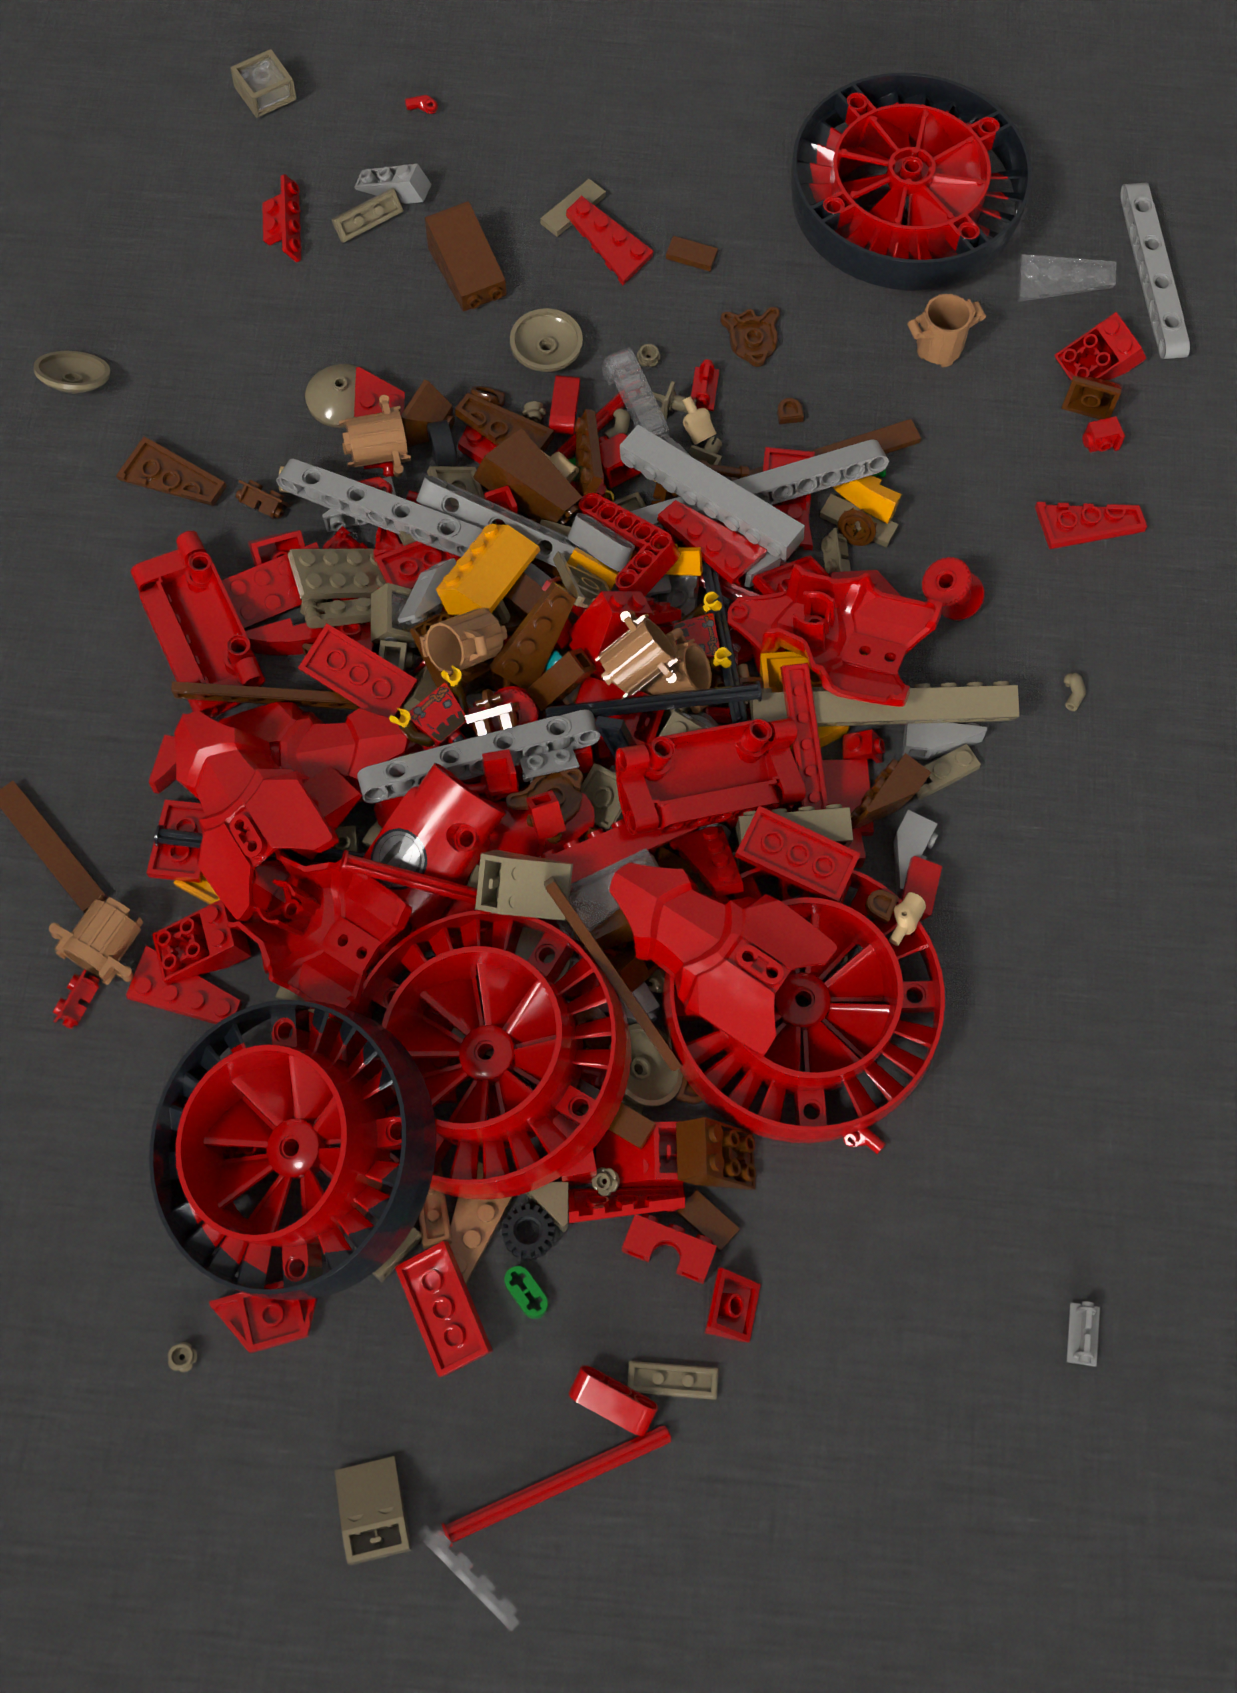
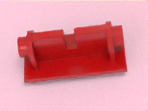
(705, 385)
(69, 1008)

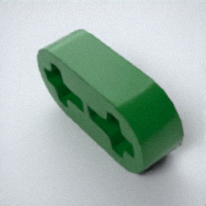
(520, 1296)

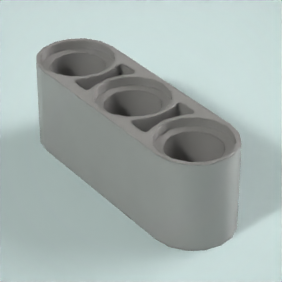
(600, 542)

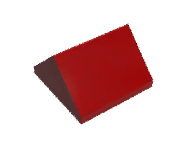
(732, 1306)

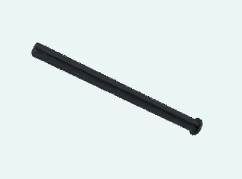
(730, 674)
(663, 701)
(194, 839)

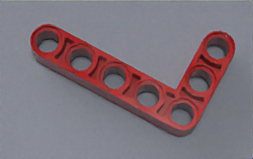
(654, 545)

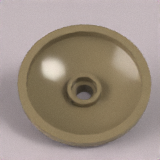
(546, 330)
(71, 371)
(327, 400)
(654, 1080)

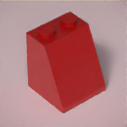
(602, 622)

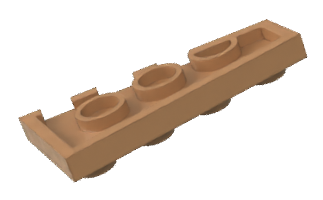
(473, 1228)

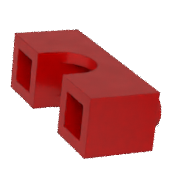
(647, 1235)

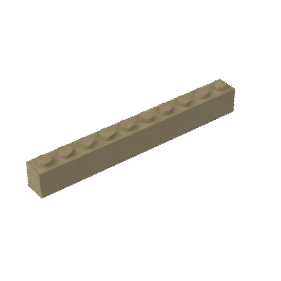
(923, 706)

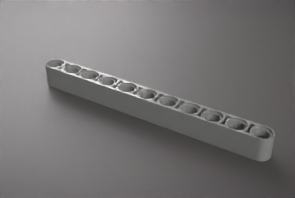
(798, 477)

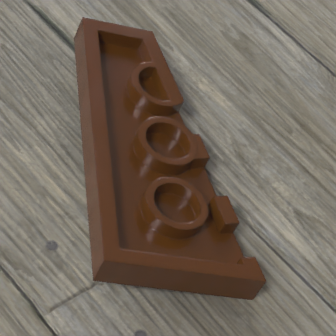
(587, 455)
(166, 472)

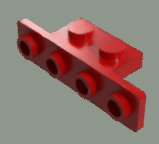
(282, 219)

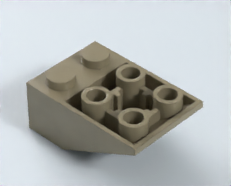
(515, 884)
(372, 1511)

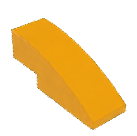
(871, 497)

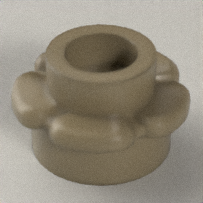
(648, 350)
(534, 411)
(612, 1181)
(174, 1357)

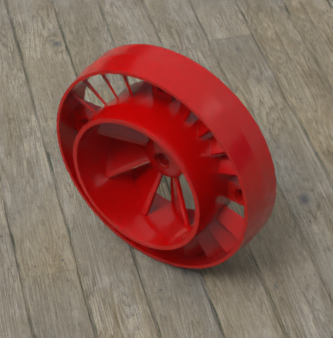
(530, 1035)
(829, 1063)

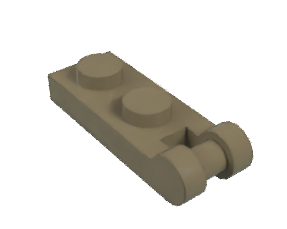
(337, 612)
(948, 770)

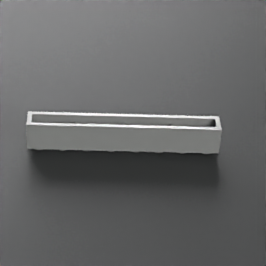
(712, 493)

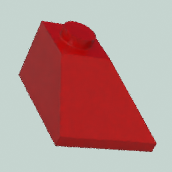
(274, 546)

